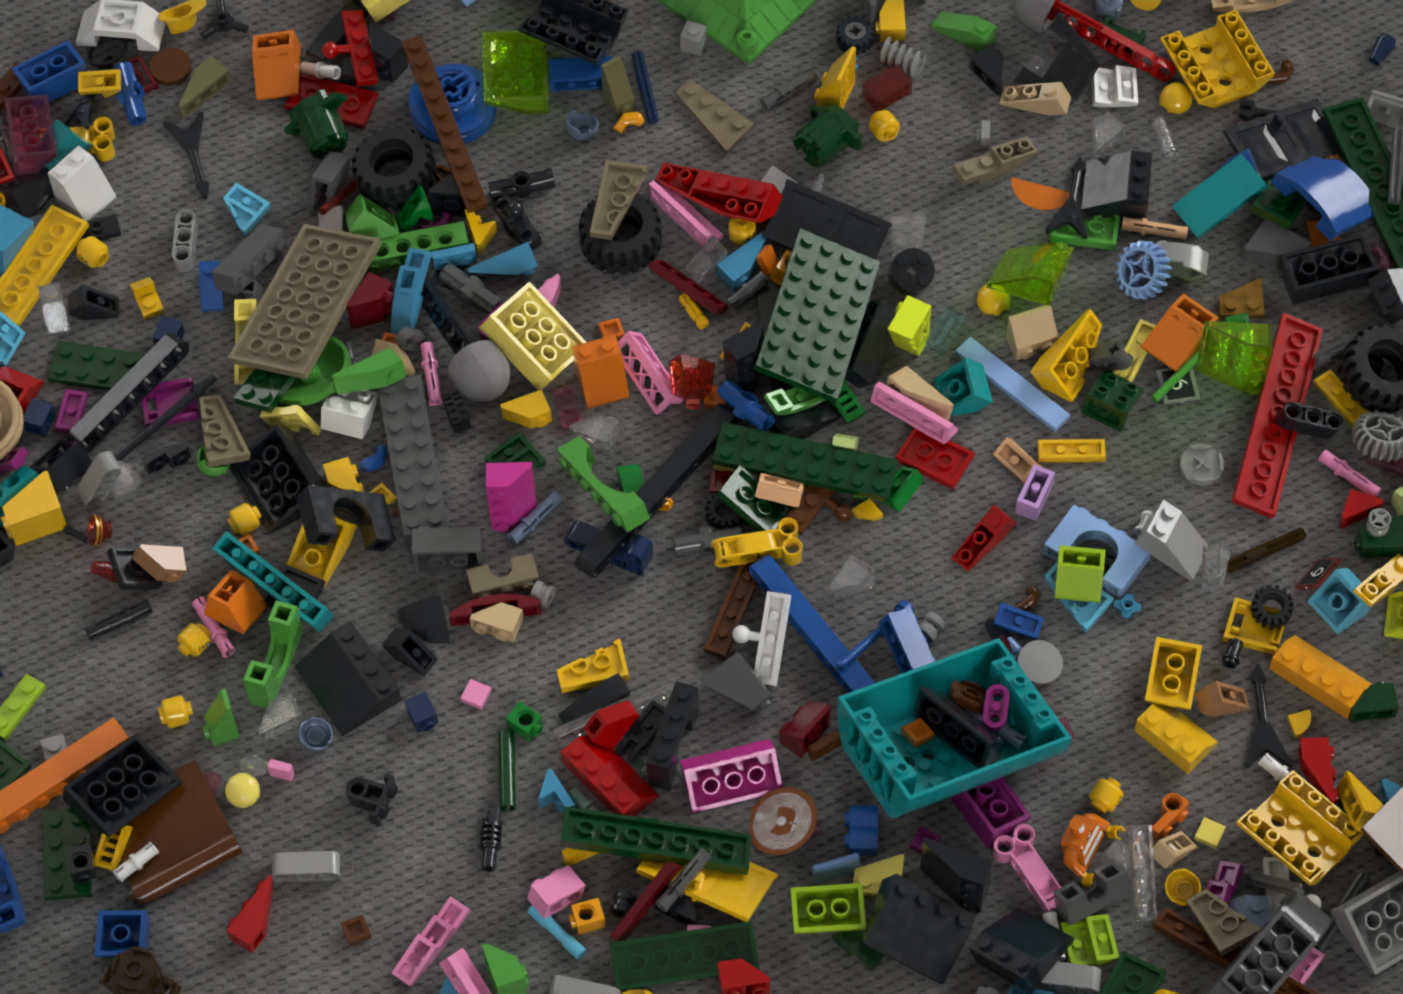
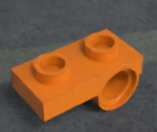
(1169, 818)

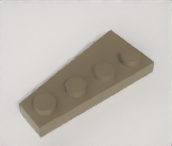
(615, 195)
(220, 434)

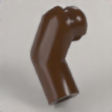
(1284, 73)
(1033, 596)

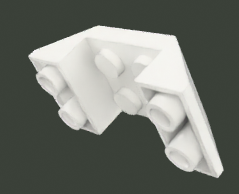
(121, 20)

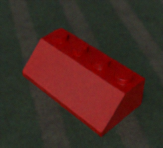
(608, 777)

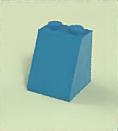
(13, 234)

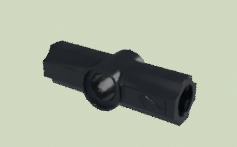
(532, 183)

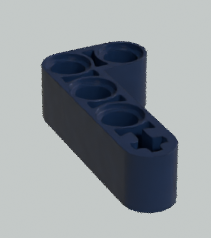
(633, 556)

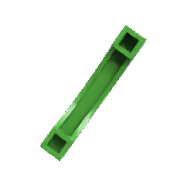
(625, 508)

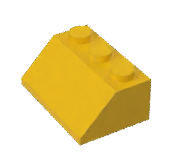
(1175, 736)

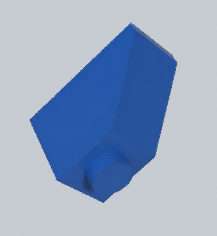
(210, 297)

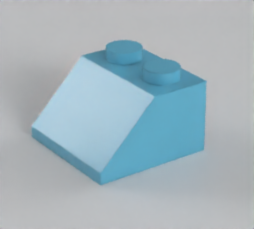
(1338, 602)

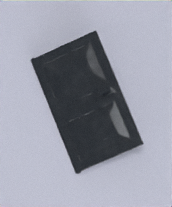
(1284, 137)
(826, 218)

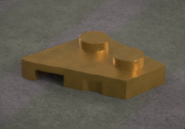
(1243, 299)

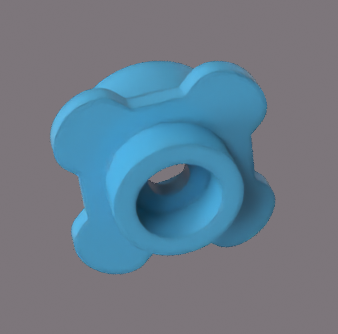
(1127, 612)

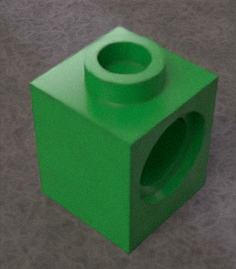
(523, 713)

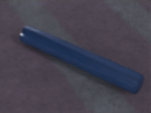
(645, 87)

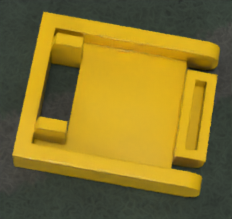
(1251, 633)

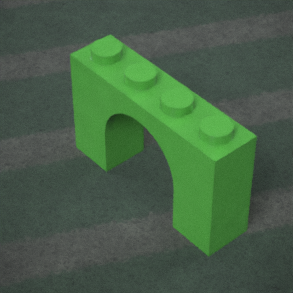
(265, 679)

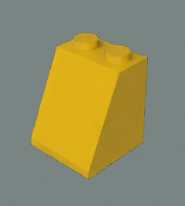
(33, 512)

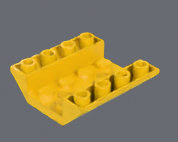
(1232, 58)
(1307, 824)

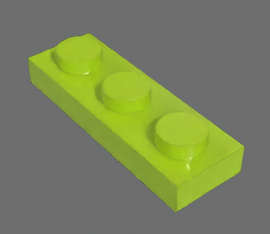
(18, 704)

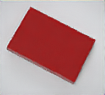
(933, 459)

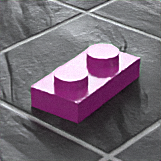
(71, 410)
(13, 460)

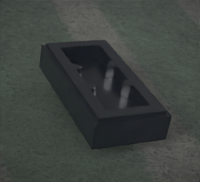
(103, 228)

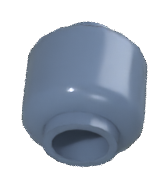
(1109, 7)

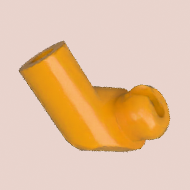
(628, 118)

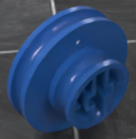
(464, 99)

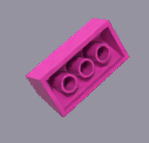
(509, 493)
(731, 775)

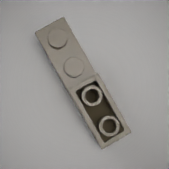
(997, 162)

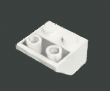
(349, 413)

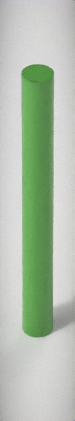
(1175, 378)

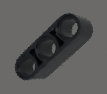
(1296, 415)

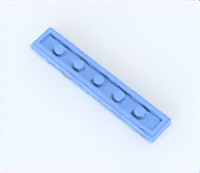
(1015, 385)

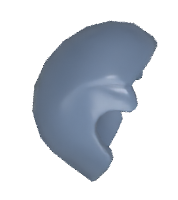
(581, 126)
(315, 734)

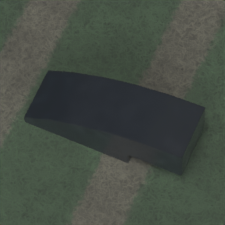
(603, 694)

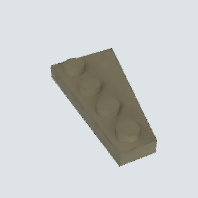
(720, 120)

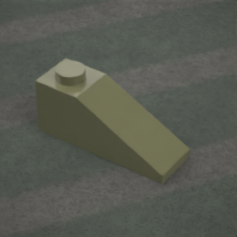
(205, 82)
(616, 87)

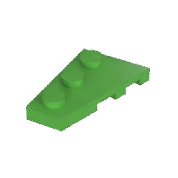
(1101, 233)

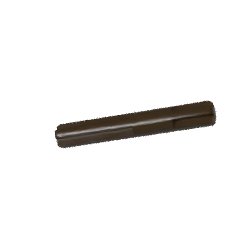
(1265, 549)

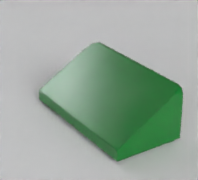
(904, 486)

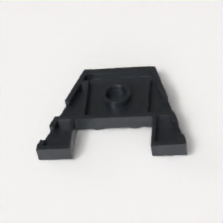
(1072, 66)

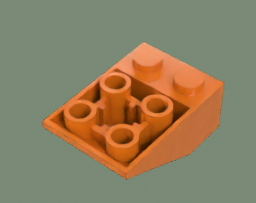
(276, 64)
(1178, 332)

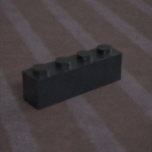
(870, 344)

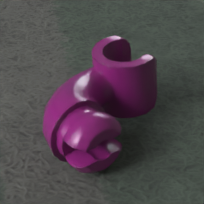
(445, 219)

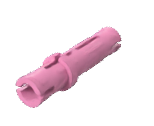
(431, 373)
(1342, 469)
(218, 634)

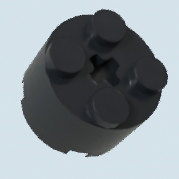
(920, 263)

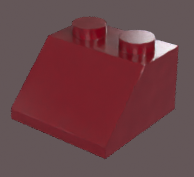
(370, 302)
(806, 727)

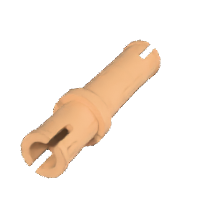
(1129, 225)

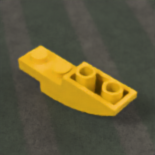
(1381, 582)

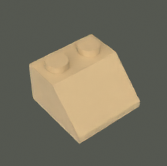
(1031, 332)

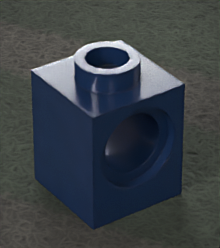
(168, 325)
(39, 417)
(421, 712)

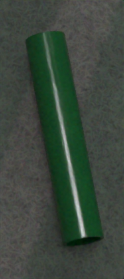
(507, 784)

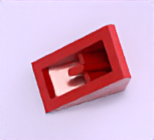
(1358, 507)

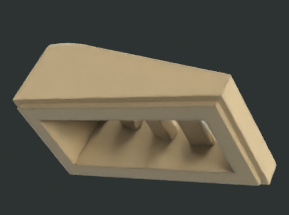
(1173, 849)

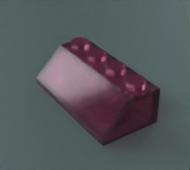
(30, 133)

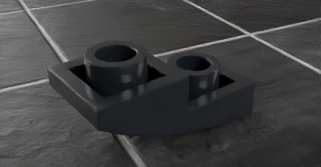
(173, 455)

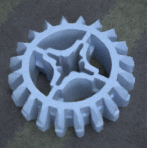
(1132, 275)

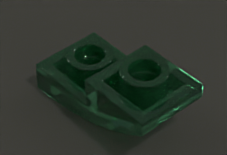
(851, 943)

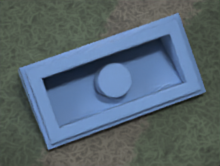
(835, 868)

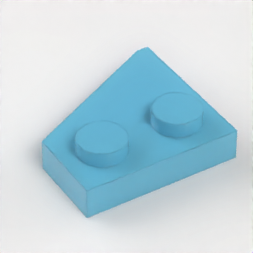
(245, 207)
(9, 338)

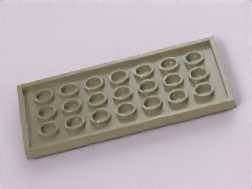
(304, 301)

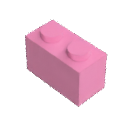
(556, 891)

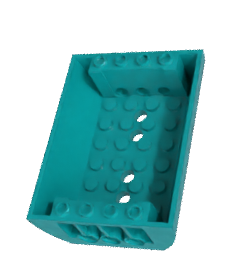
(874, 716)

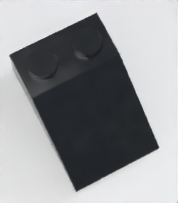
(804, 422)

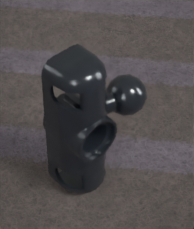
(516, 221)

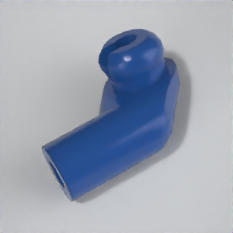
(376, 461)

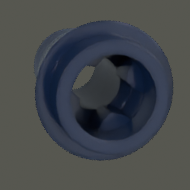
(1382, 48)

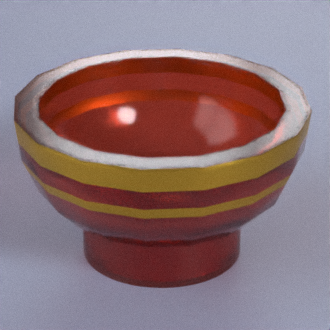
(98, 530)

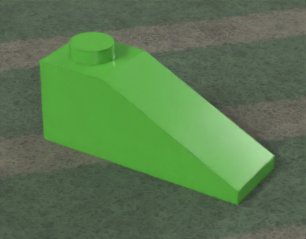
(966, 29)
(371, 373)
(220, 721)

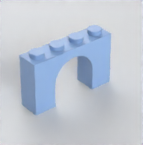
(1081, 527)

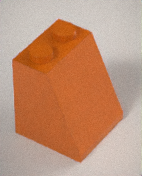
(600, 371)

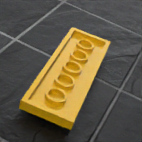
(39, 261)

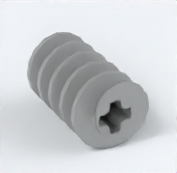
(905, 59)

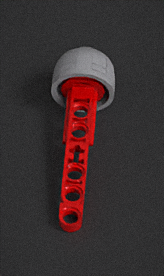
(1039, 13)

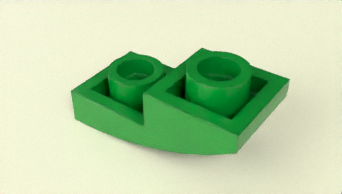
(630, 478)

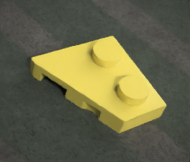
(292, 418)
(872, 874)

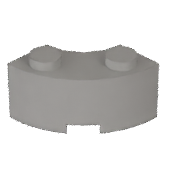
(1186, 260)

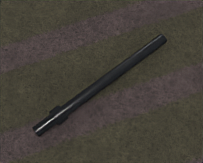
(196, 391)

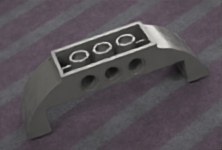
(1274, 949)

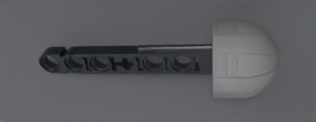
(477, 369)

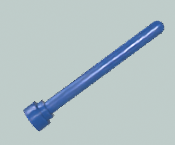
(869, 640)

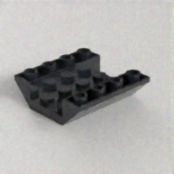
(577, 24)

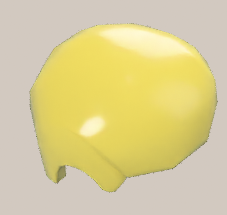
(242, 790)

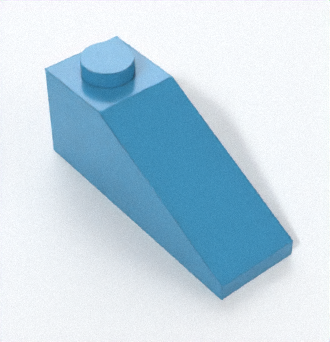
(511, 262)
(742, 263)

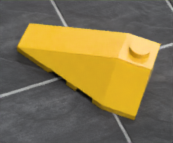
(1064, 363)

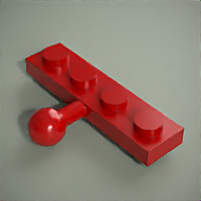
(357, 46)

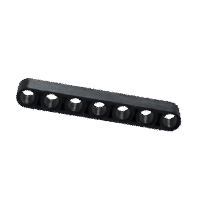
(128, 392)

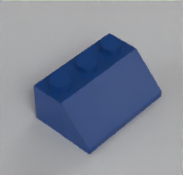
(51, 72)

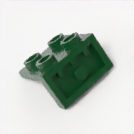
(1111, 400)

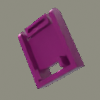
(166, 396)

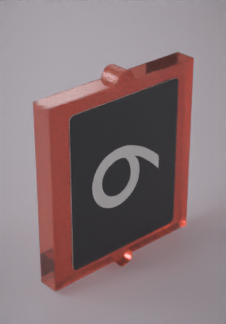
(1318, 573)

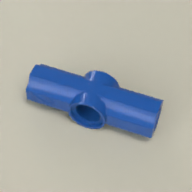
(131, 94)
(745, 405)

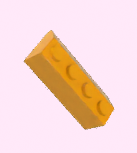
(1318, 675)

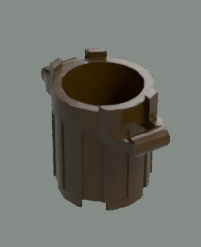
(136, 973)

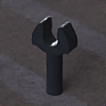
(1254, 111)

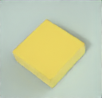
(1210, 833)

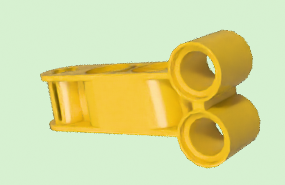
(99, 138)
(756, 545)

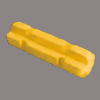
(694, 311)

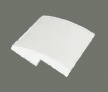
(1114, 87)

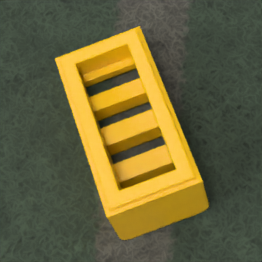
(119, 848)

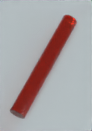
(338, 198)

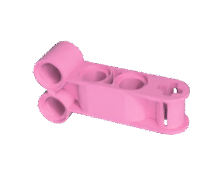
(1028, 865)

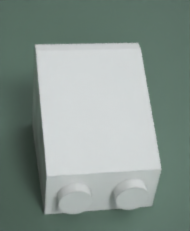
(81, 184)

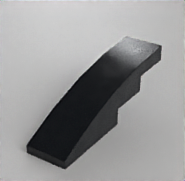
(333, 31)

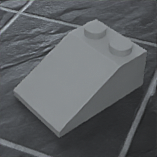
(1172, 540)

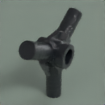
(223, 22)

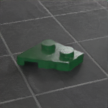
(516, 450)

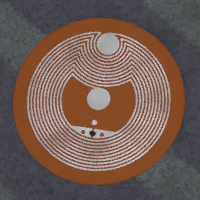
(782, 821)

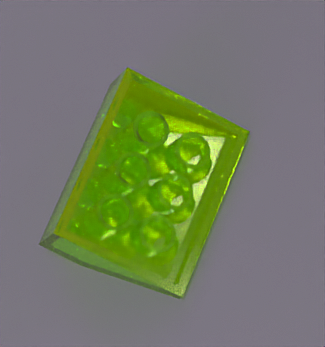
(515, 72)
(1033, 271)
(1236, 354)

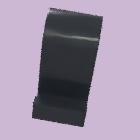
(374, 796)

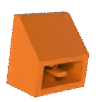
(235, 602)

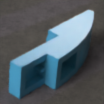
(408, 290)

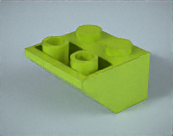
(1079, 574)

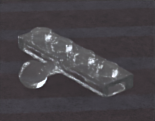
(1144, 873)

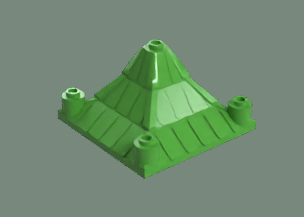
(741, 25)

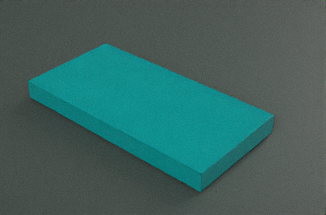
(1219, 196)

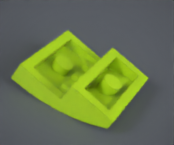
(1093, 941)

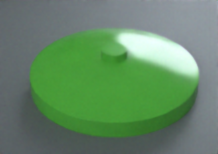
(319, 382)

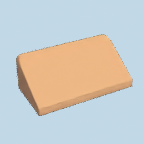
(1015, 459)
(779, 490)

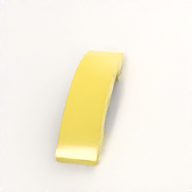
(242, 313)

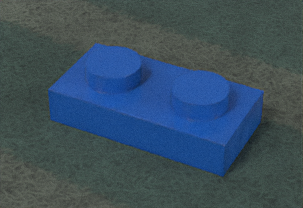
(1018, 621)

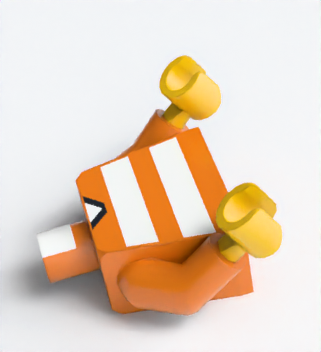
(1082, 842)

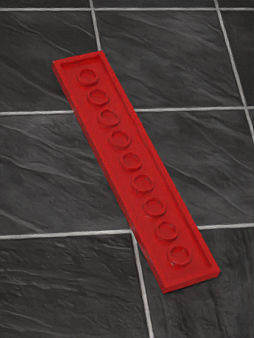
(1268, 445)

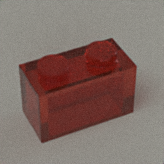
(887, 88)

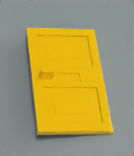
(725, 891)

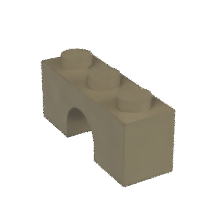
(521, 578)

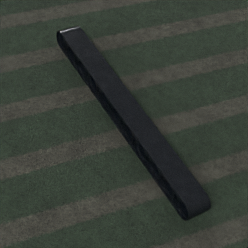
(657, 488)

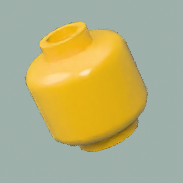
(884, 125)
(741, 231)
(92, 252)
(244, 519)
(194, 640)
(175, 711)
(1106, 795)

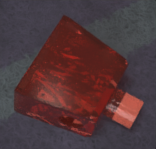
(691, 378)

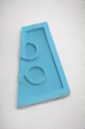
(1083, 612)

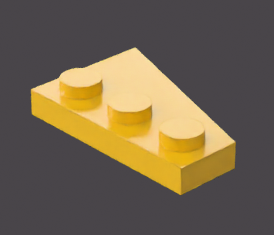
(593, 669)

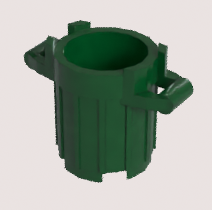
(319, 123)
(827, 134)

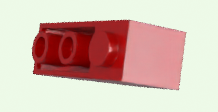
(984, 537)
(1316, 765)
(252, 922)

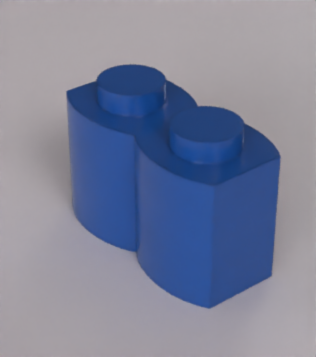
(862, 830)

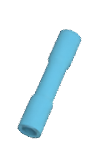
(568, 942)

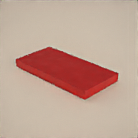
(353, 112)

